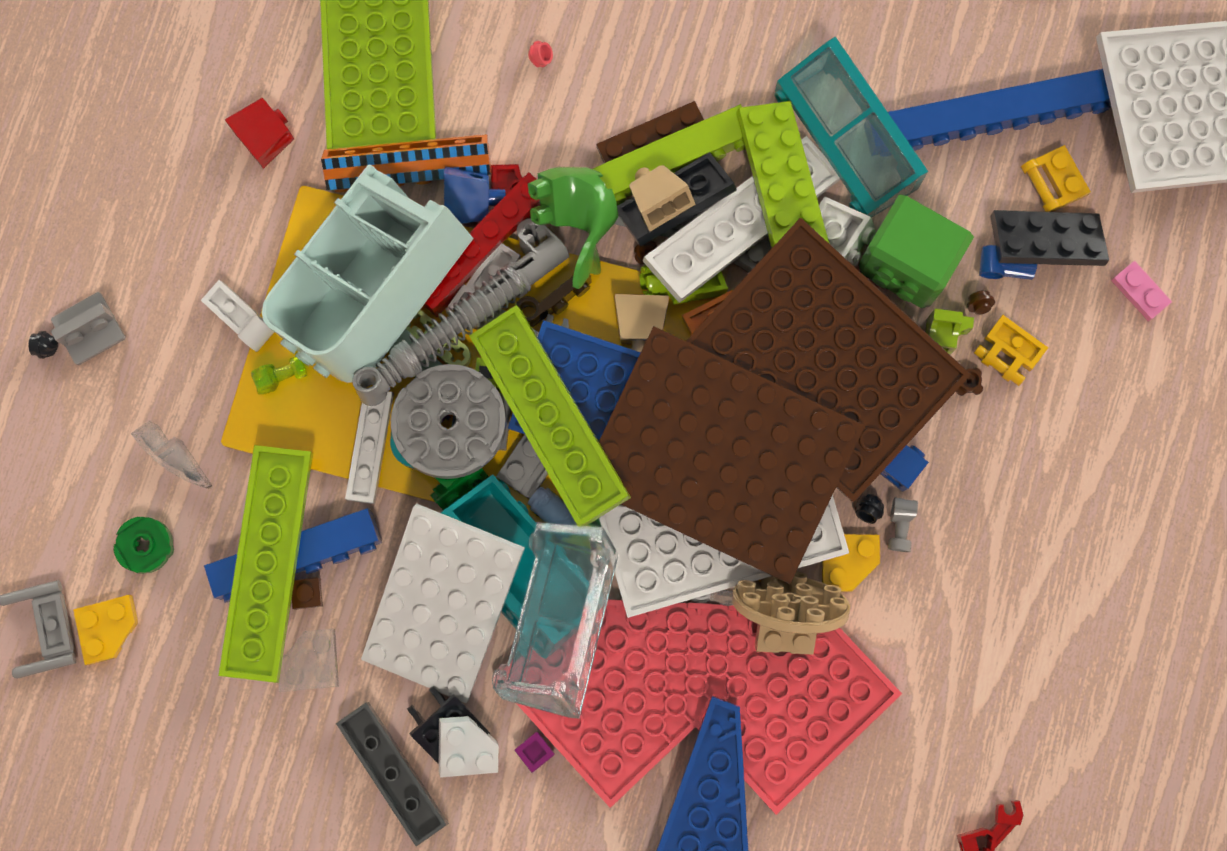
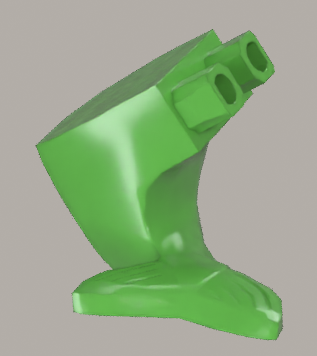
(576, 200)

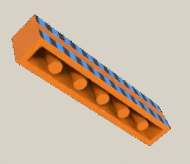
(406, 161)

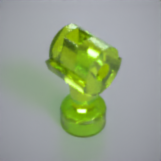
(268, 378)

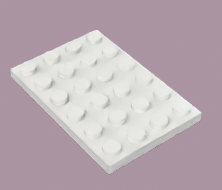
(442, 602)

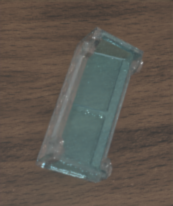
(559, 619)

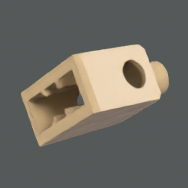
(660, 195)
(637, 317)

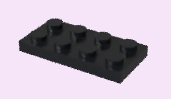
(707, 185)
(1049, 238)

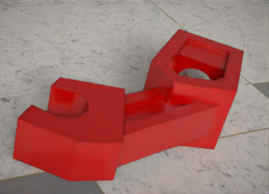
(1004, 825)

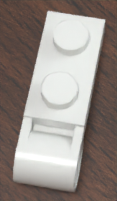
(237, 315)

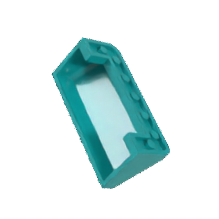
(498, 513)

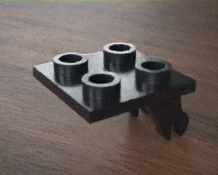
(427, 731)

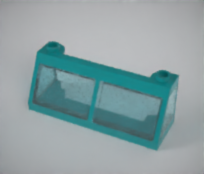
(852, 128)

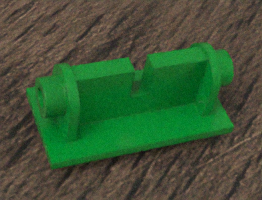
(445, 497)

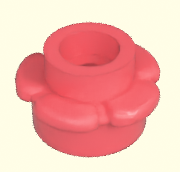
(540, 54)

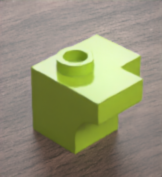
(946, 326)

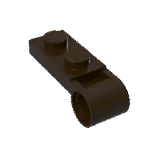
(553, 303)

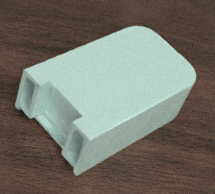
(363, 276)

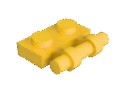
(1016, 344)

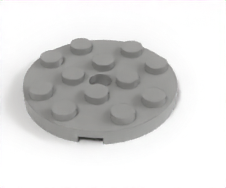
(469, 442)

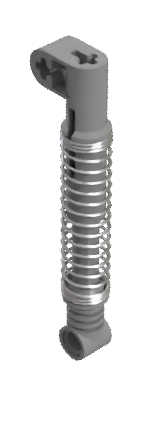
(511, 282)

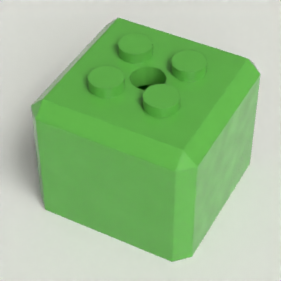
(914, 252)

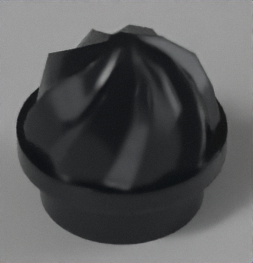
(42, 345)
(870, 508)

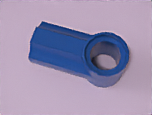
(992, 269)

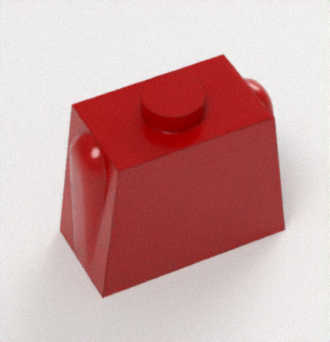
(261, 131)

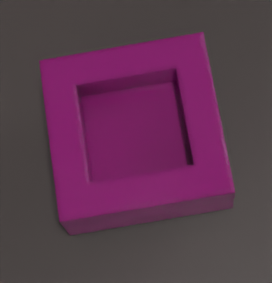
(534, 752)

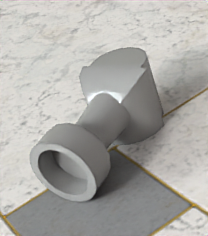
(902, 513)

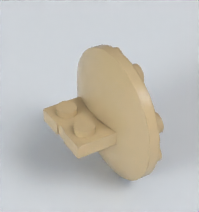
(790, 613)

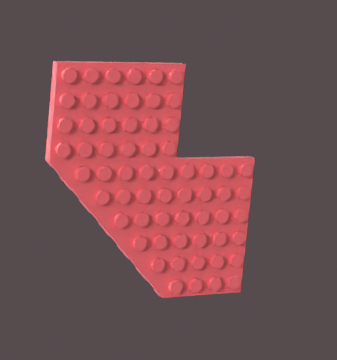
(665, 665)

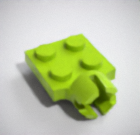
(713, 288)

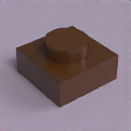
(307, 594)

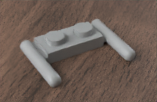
(51, 626)

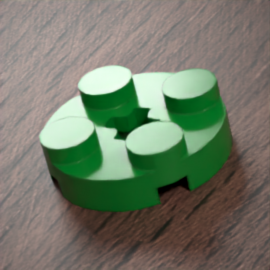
(127, 541)

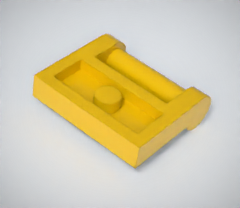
(1062, 175)

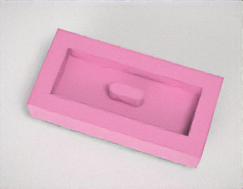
(1141, 291)

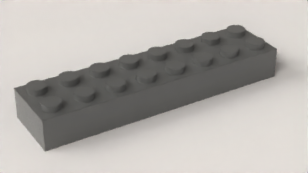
(392, 773)

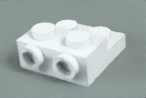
(846, 229)

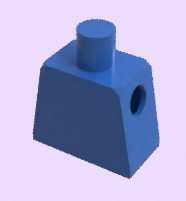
(469, 194)

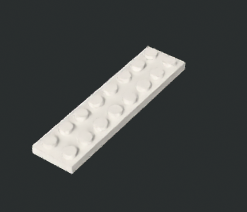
(723, 232)

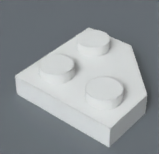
(465, 748)

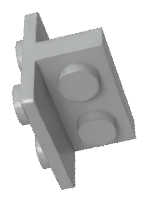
(87, 328)

